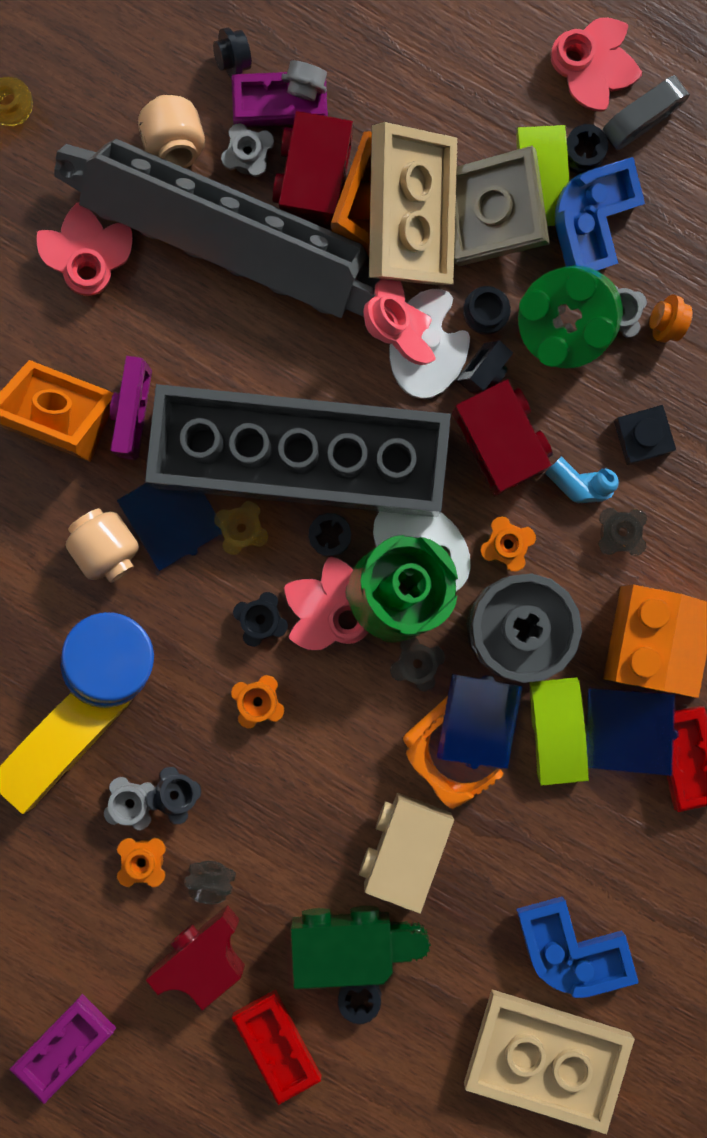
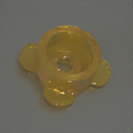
(245, 515)

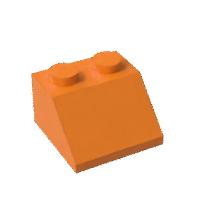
(658, 641)

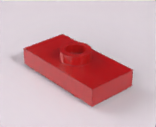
(689, 774)
(276, 1047)

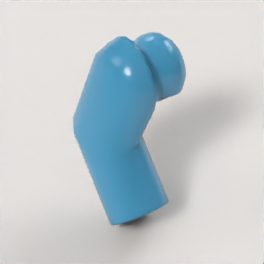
(583, 487)

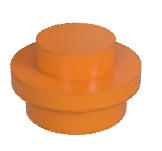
(670, 319)

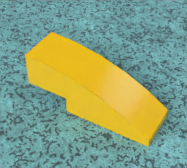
(52, 750)

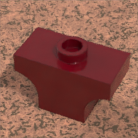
(201, 961)

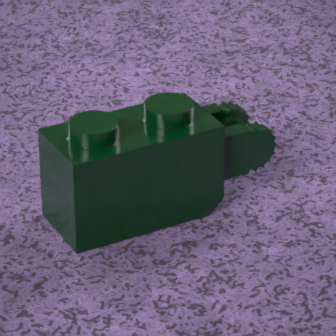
(352, 947)

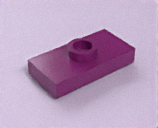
(264, 101)
(129, 408)
(62, 1048)

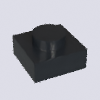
(486, 367)
(644, 435)

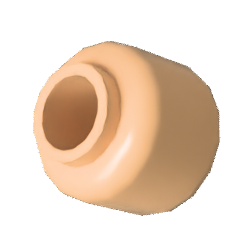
(172, 130)
(102, 545)

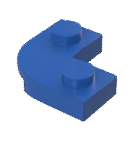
(583, 212)
(571, 966)

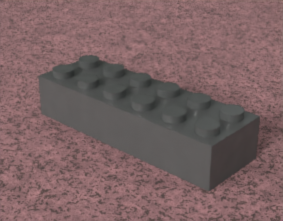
(298, 450)

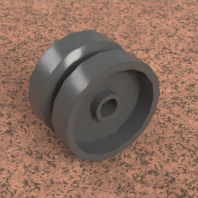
(551, 634)

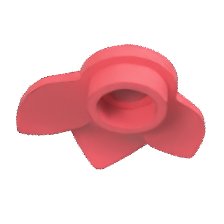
(602, 62)
(85, 245)
(397, 322)
(320, 606)

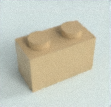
(407, 852)

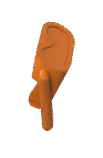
(449, 791)

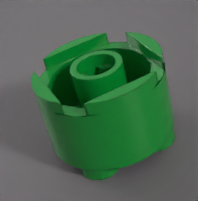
(560, 343)
(425, 603)

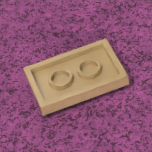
(412, 205)
(549, 1061)

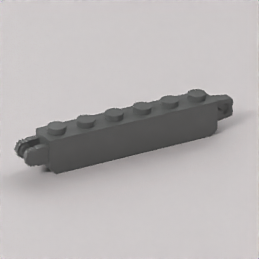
(220, 225)

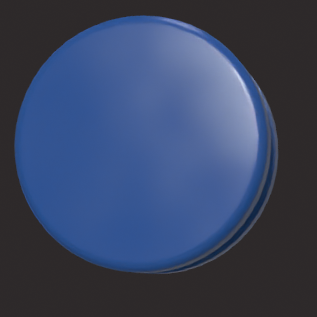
(106, 659)

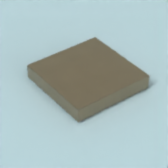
(499, 207)

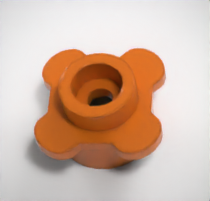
(495, 549)
(270, 707)
(131, 872)

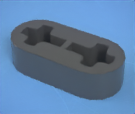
(645, 112)

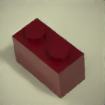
(315, 167)
(502, 437)

